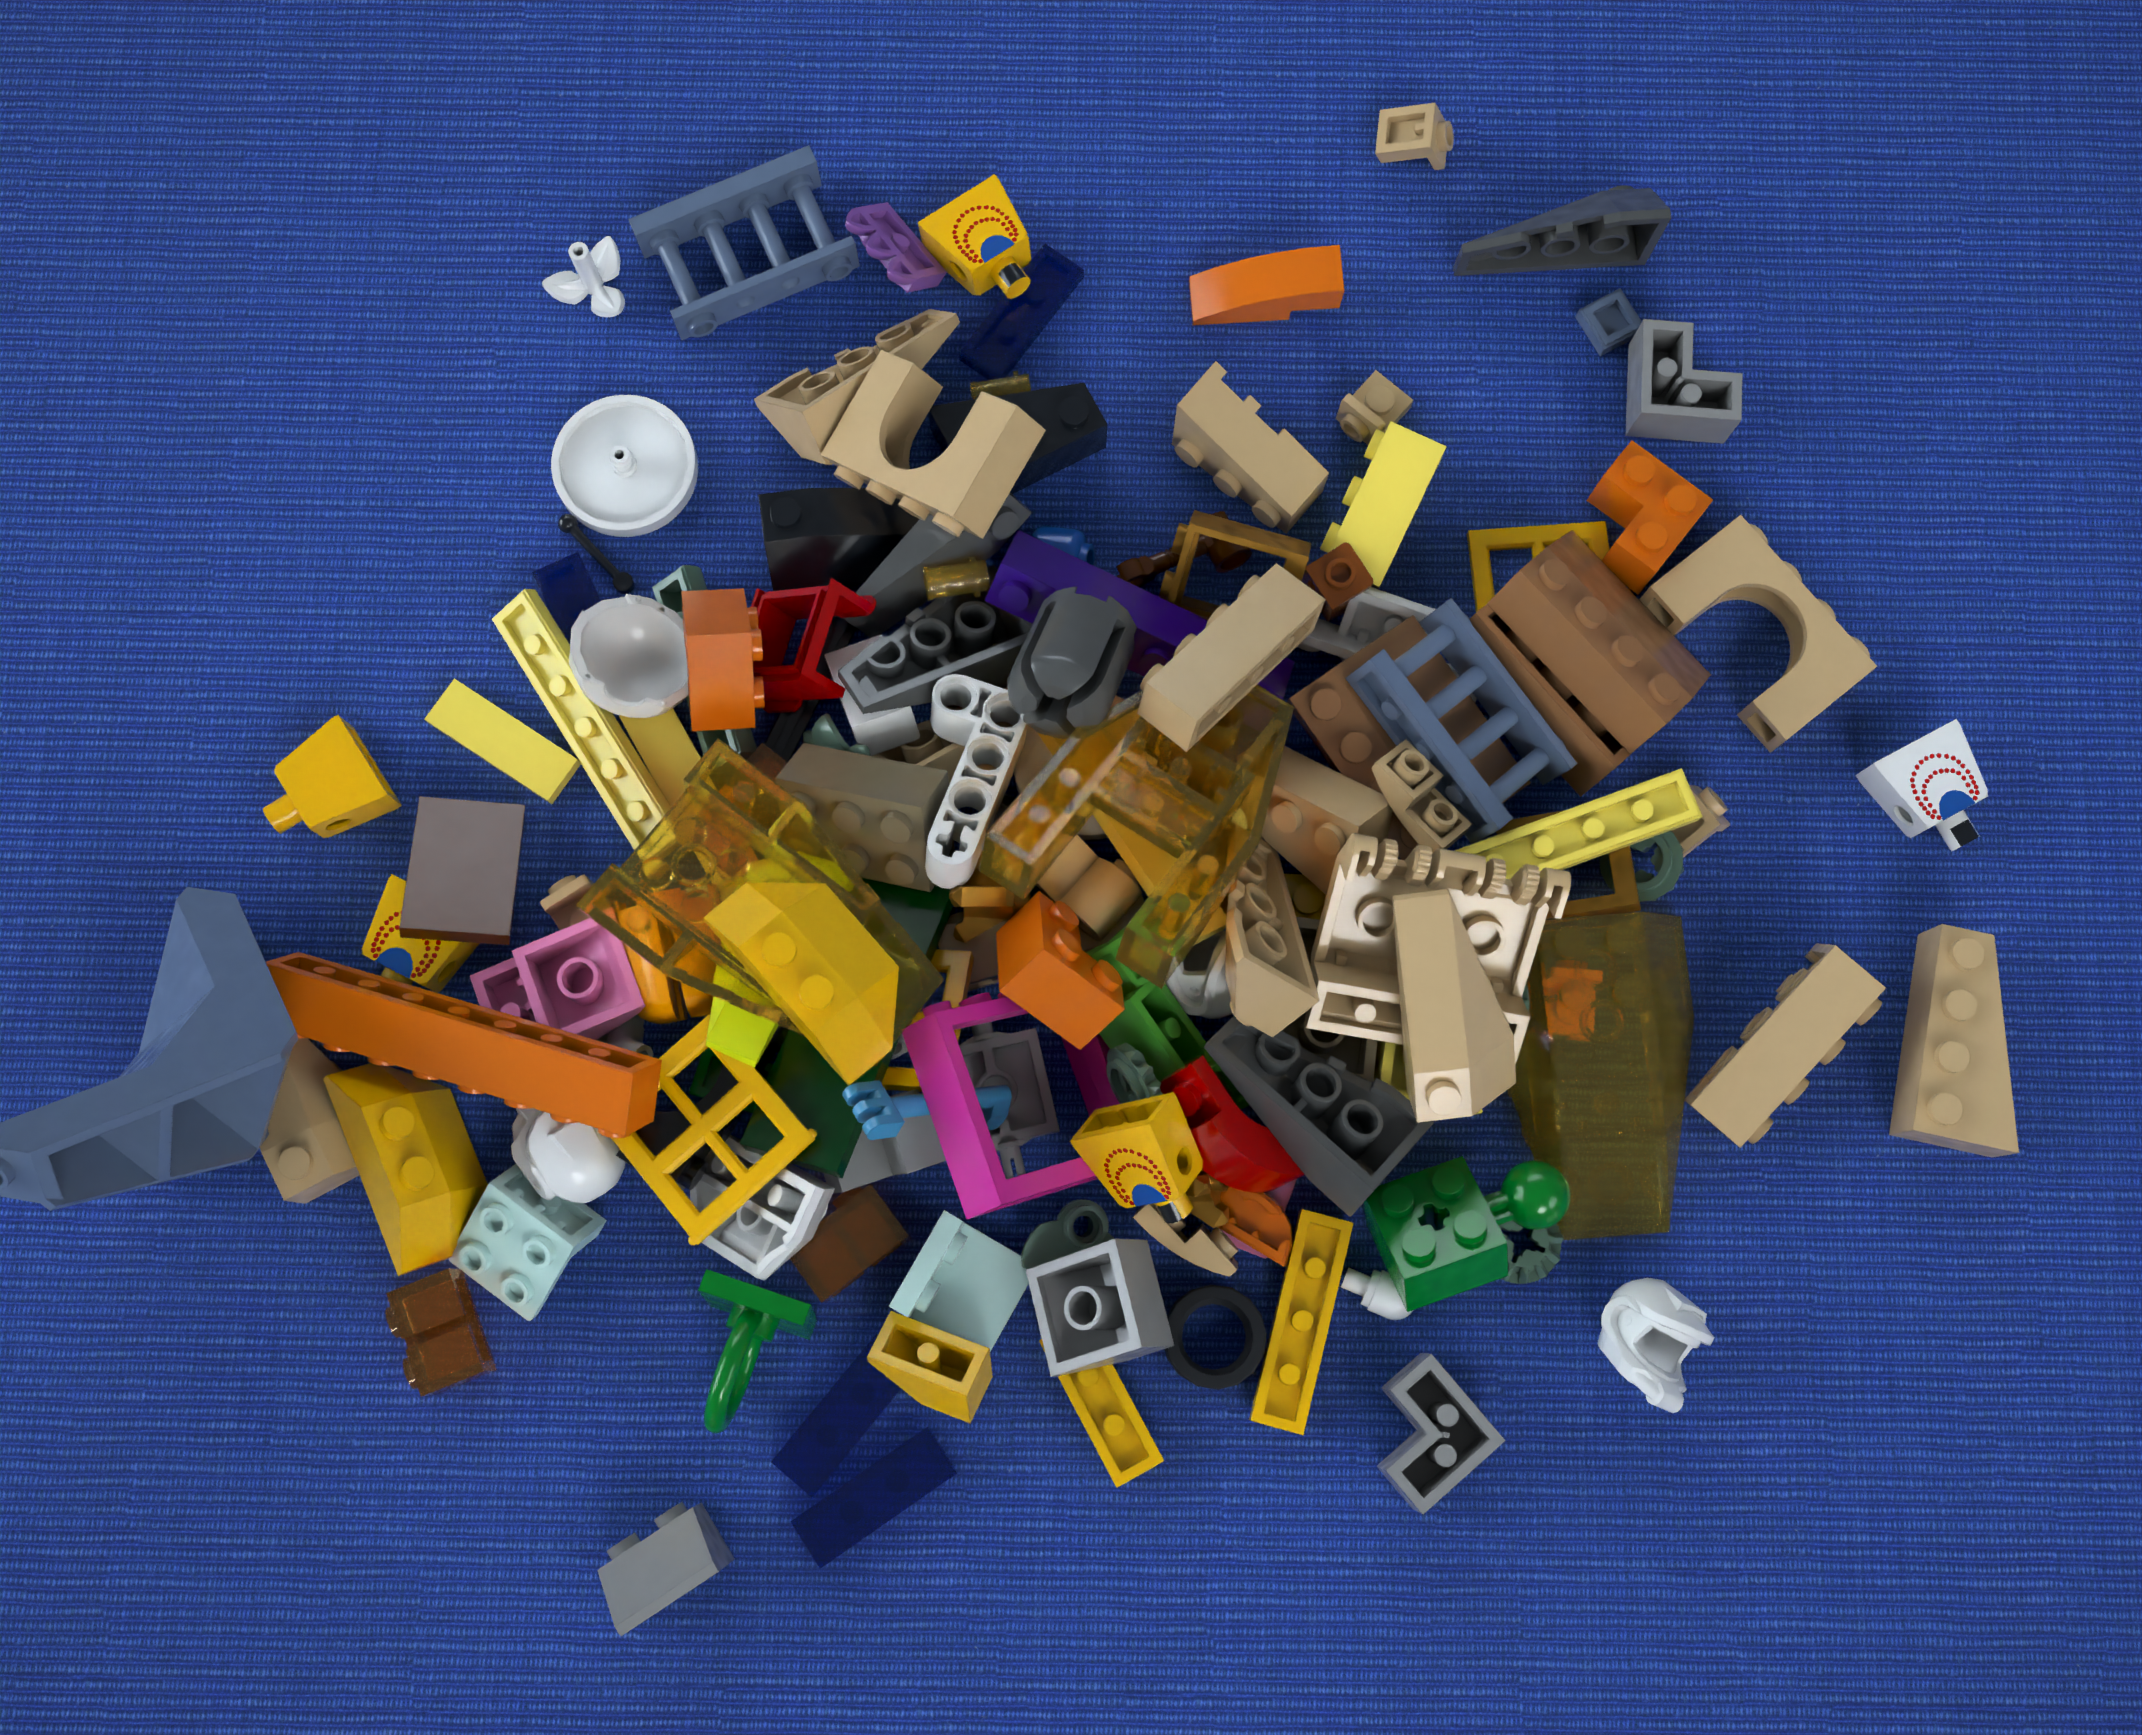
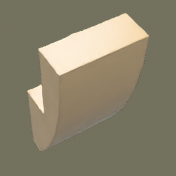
(1410, 790)
(1203, 1248)

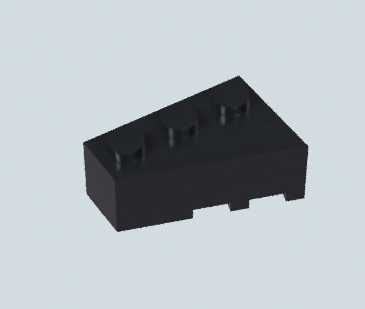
(1066, 413)

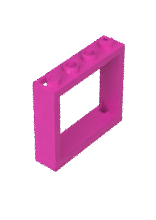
(959, 1114)

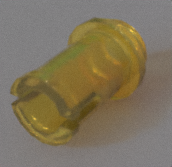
(1002, 386)
(956, 579)

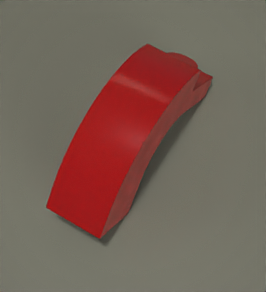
(1229, 1142)

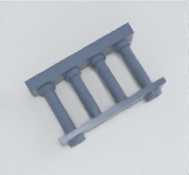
(736, 198)
(1405, 715)

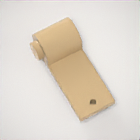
(1090, 886)

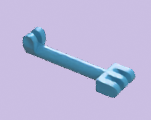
(885, 1114)

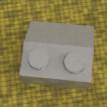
(1099, 1306)
(662, 1566)

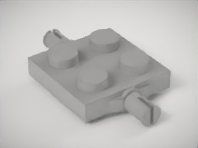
(1019, 1064)

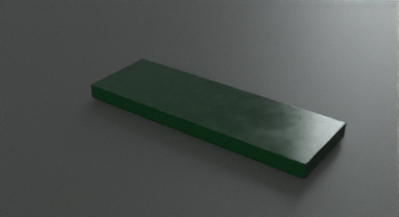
(809, 1081)

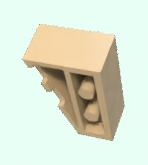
(1244, 453)
(1317, 812)

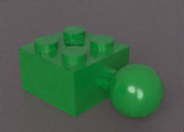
(1446, 1235)

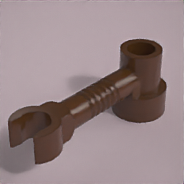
(1223, 554)

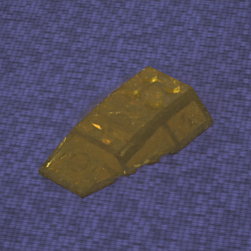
(715, 838)
(1608, 1067)

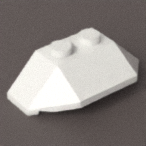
(772, 1222)

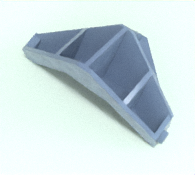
(192, 1093)

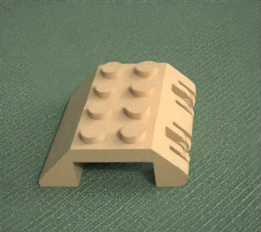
(1356, 932)

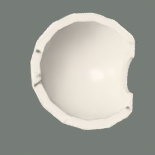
(630, 656)

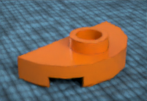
(1259, 1223)

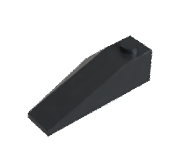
(828, 535)

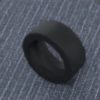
(1253, 1328)

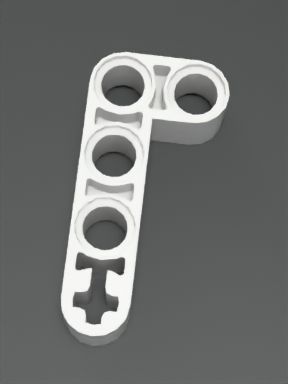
(970, 785)

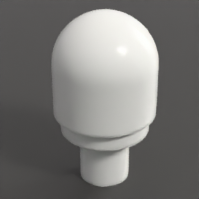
(1377, 1293)

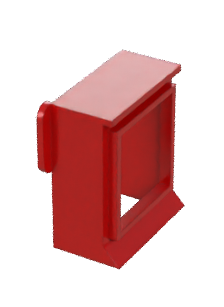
(777, 612)

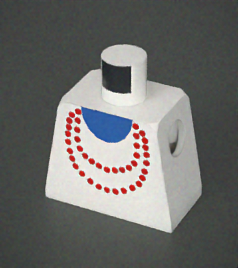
(1929, 785)

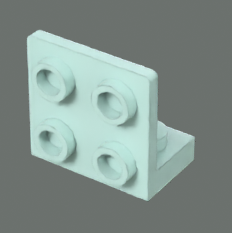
(521, 1241)
(962, 1283)

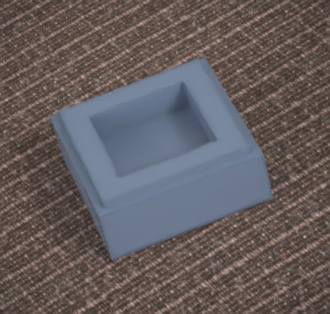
(1609, 321)

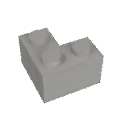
(1669, 396)
(873, 1160)
(1448, 1436)

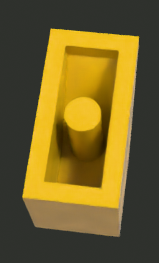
(933, 1365)

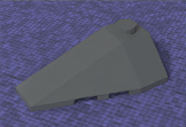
(1592, 232)
(899, 578)
(943, 639)
(1327, 1119)

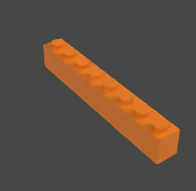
(469, 1045)

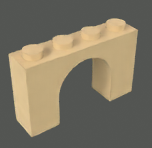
(958, 487)
(1744, 567)

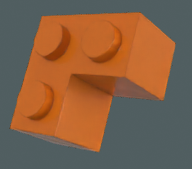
(1652, 507)
(720, 654)
(1051, 974)

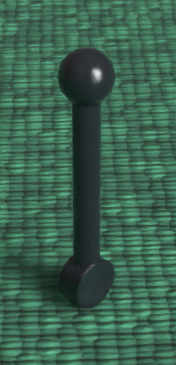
(622, 581)

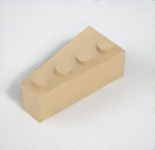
(1954, 1048)

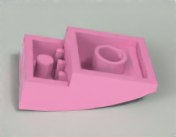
(565, 981)

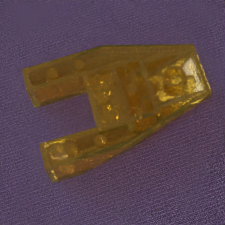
(1192, 804)

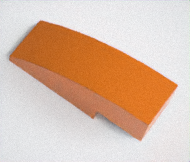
(1268, 286)

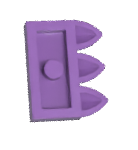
(895, 246)

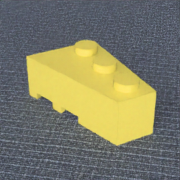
(1385, 497)

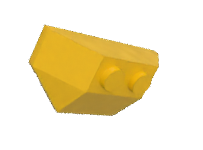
(815, 968)
(410, 1159)

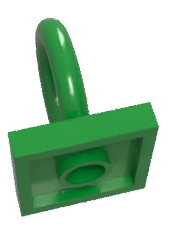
(753, 1319)

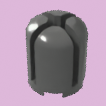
(1071, 662)

